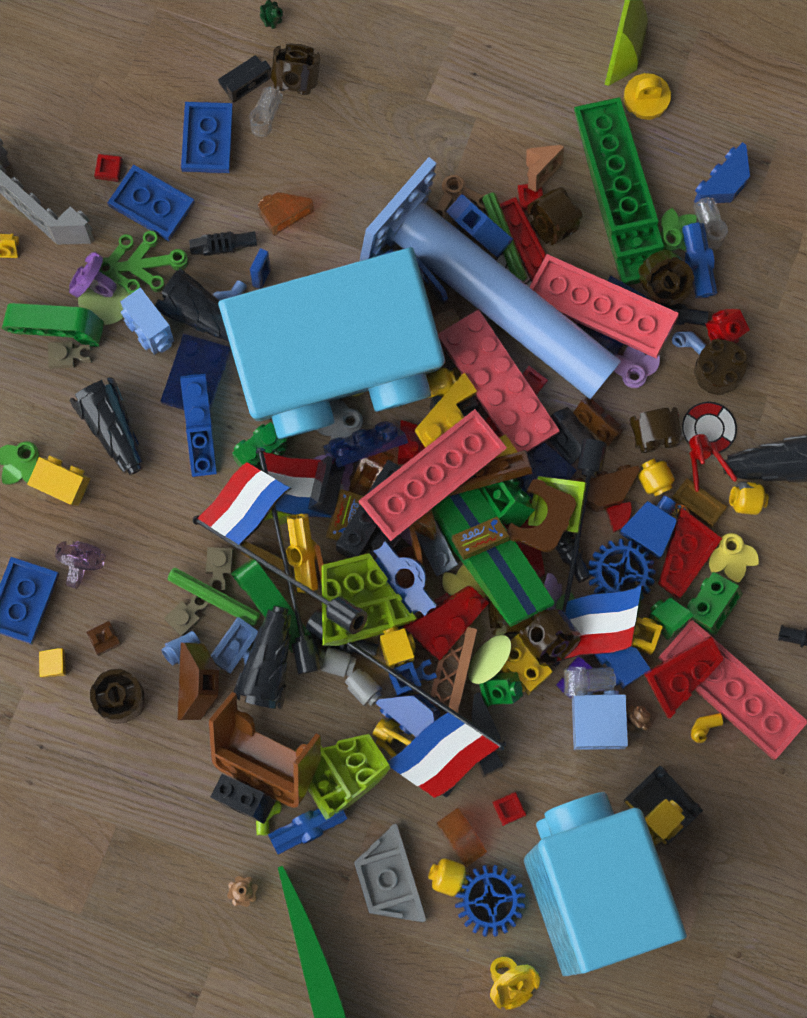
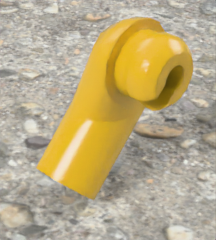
(702, 726)

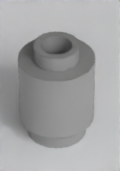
(337, 662)
(363, 687)

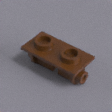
(590, 414)

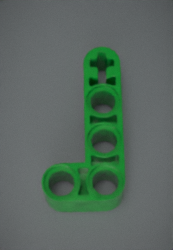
(54, 321)
(264, 593)

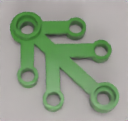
(137, 264)

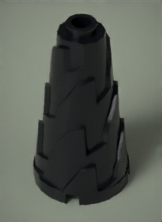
(192, 305)
(106, 417)
(772, 461)
(266, 666)

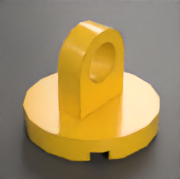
(647, 96)
(513, 986)

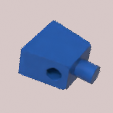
(651, 526)

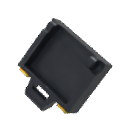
(655, 789)

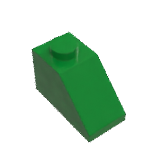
(670, 616)

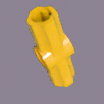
(302, 551)

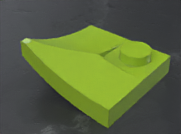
(574, 488)

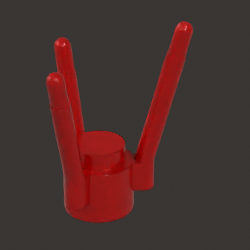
(701, 450)

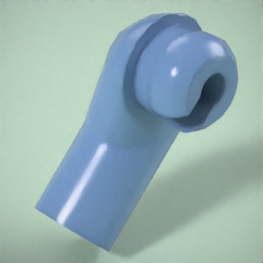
(238, 289)
(688, 339)

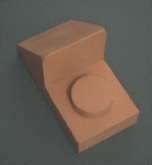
(543, 164)

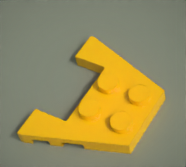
(447, 414)

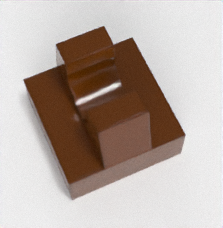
(103, 638)

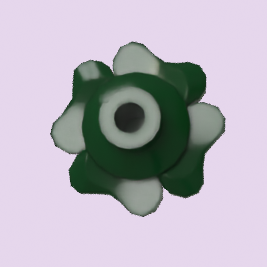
(271, 14)

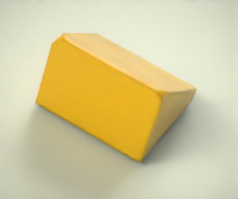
(52, 663)

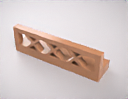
(460, 673)

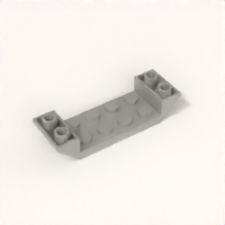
(69, 228)

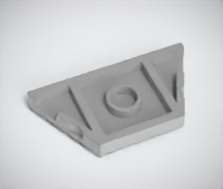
(388, 879)

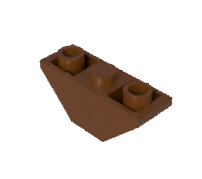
(610, 488)
(196, 681)

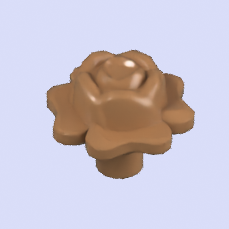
(638, 718)
(242, 891)

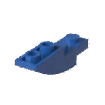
(198, 425)

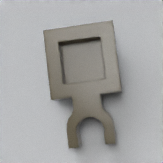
(64, 354)
(219, 564)
(184, 617)

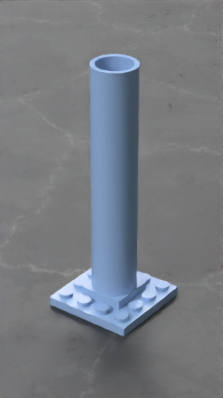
(487, 284)

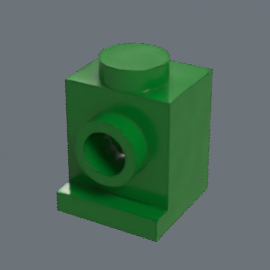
(502, 689)

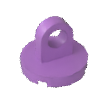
(91, 278)

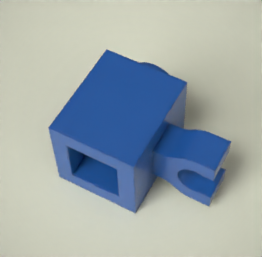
(413, 675)

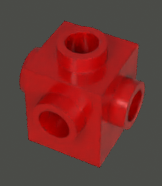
(727, 325)

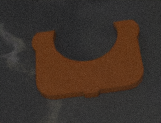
(549, 532)

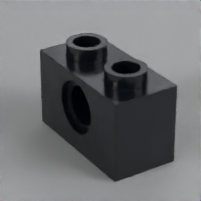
(243, 798)

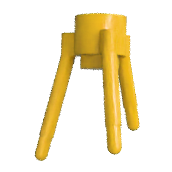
(386, 732)

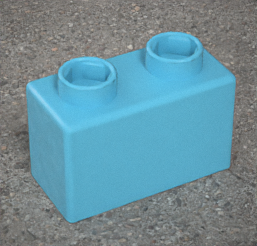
(334, 339)
(600, 885)

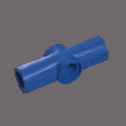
(700, 260)
(304, 829)

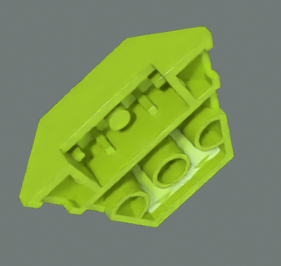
(628, 41)
(367, 587)
(346, 773)

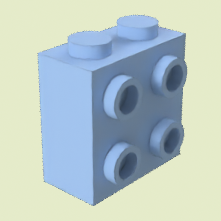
(147, 322)
(599, 721)

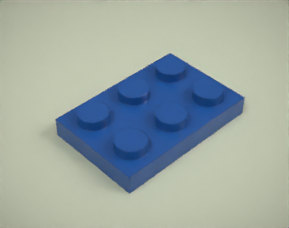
(207, 137)
(151, 202)
(24, 599)

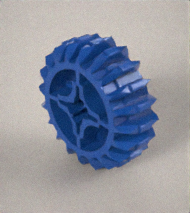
(610, 569)
(512, 897)

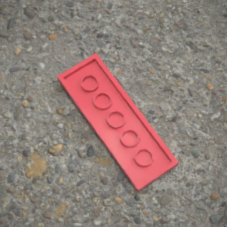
(604, 306)
(498, 382)
(432, 475)
(742, 697)

